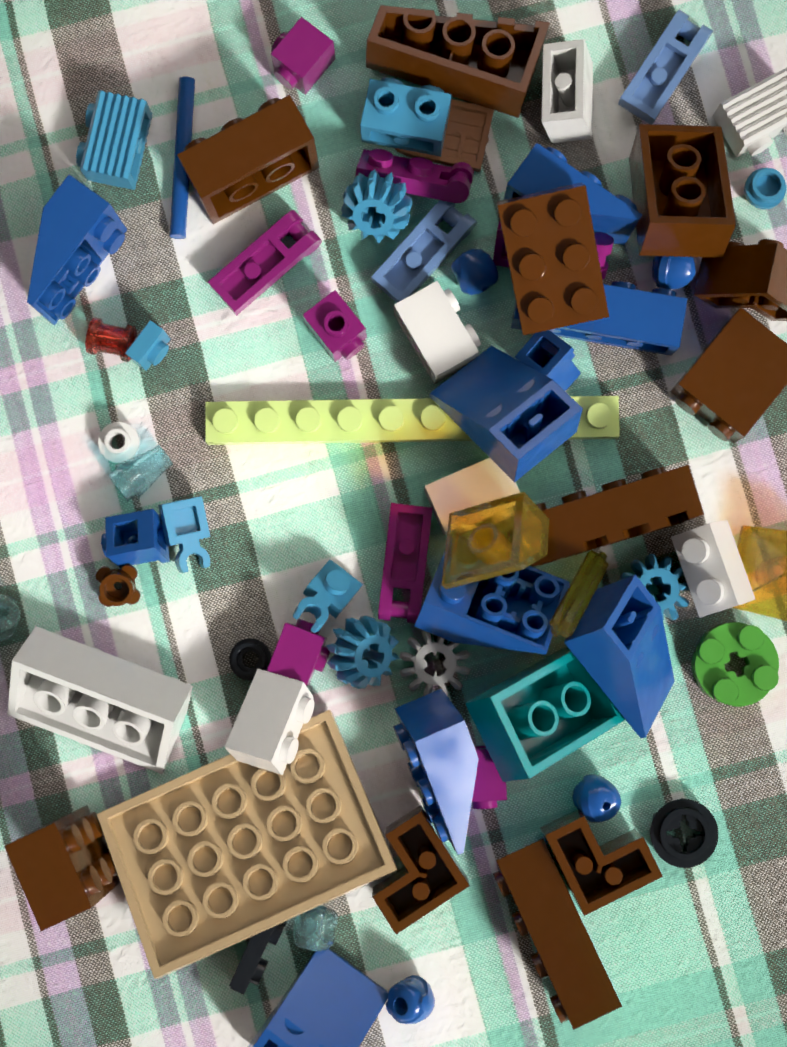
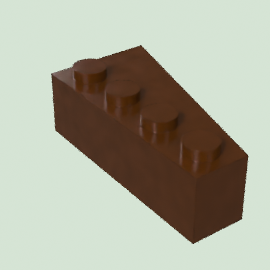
(461, 55)
(620, 512)
(558, 935)

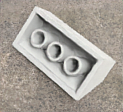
(97, 699)

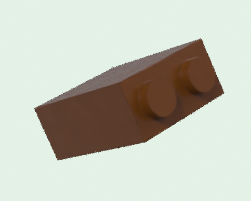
(735, 377)

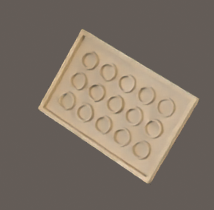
(244, 847)

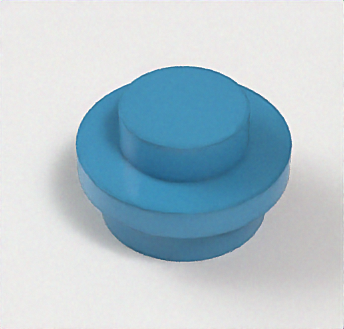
(765, 188)

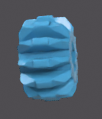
(376, 206)
(661, 577)
(362, 652)

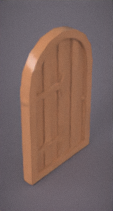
(464, 136)

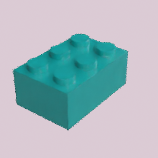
(541, 715)

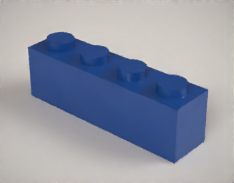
(635, 320)

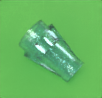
(140, 472)

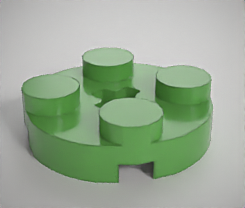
(758, 674)

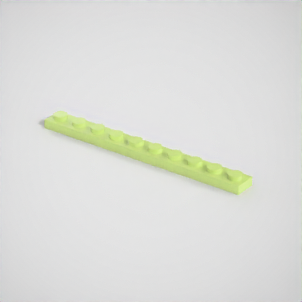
(367, 421)

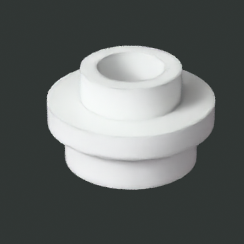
(131, 445)

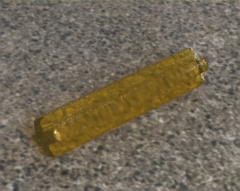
(579, 594)

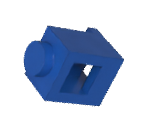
(550, 357)
(126, 529)

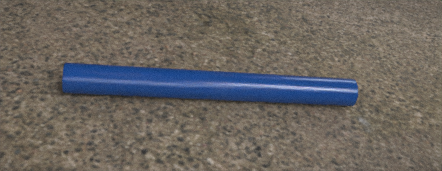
(183, 136)

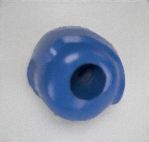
(475, 271)
(672, 271)
(596, 798)
(410, 1000)

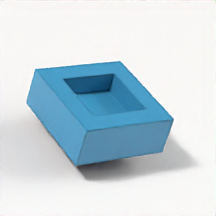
(149, 346)

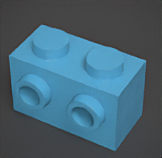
(405, 116)

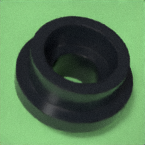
(237, 654)

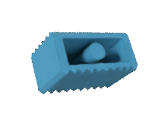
(114, 140)

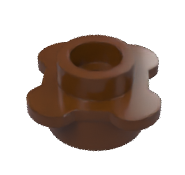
(112, 596)

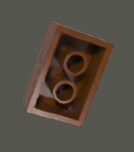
(250, 158)
(681, 191)
(553, 258)
(63, 867)

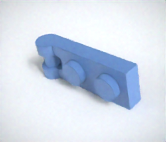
(664, 68)
(422, 251)

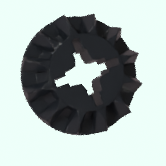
(697, 847)

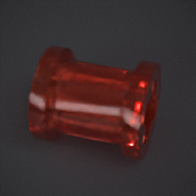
(109, 338)

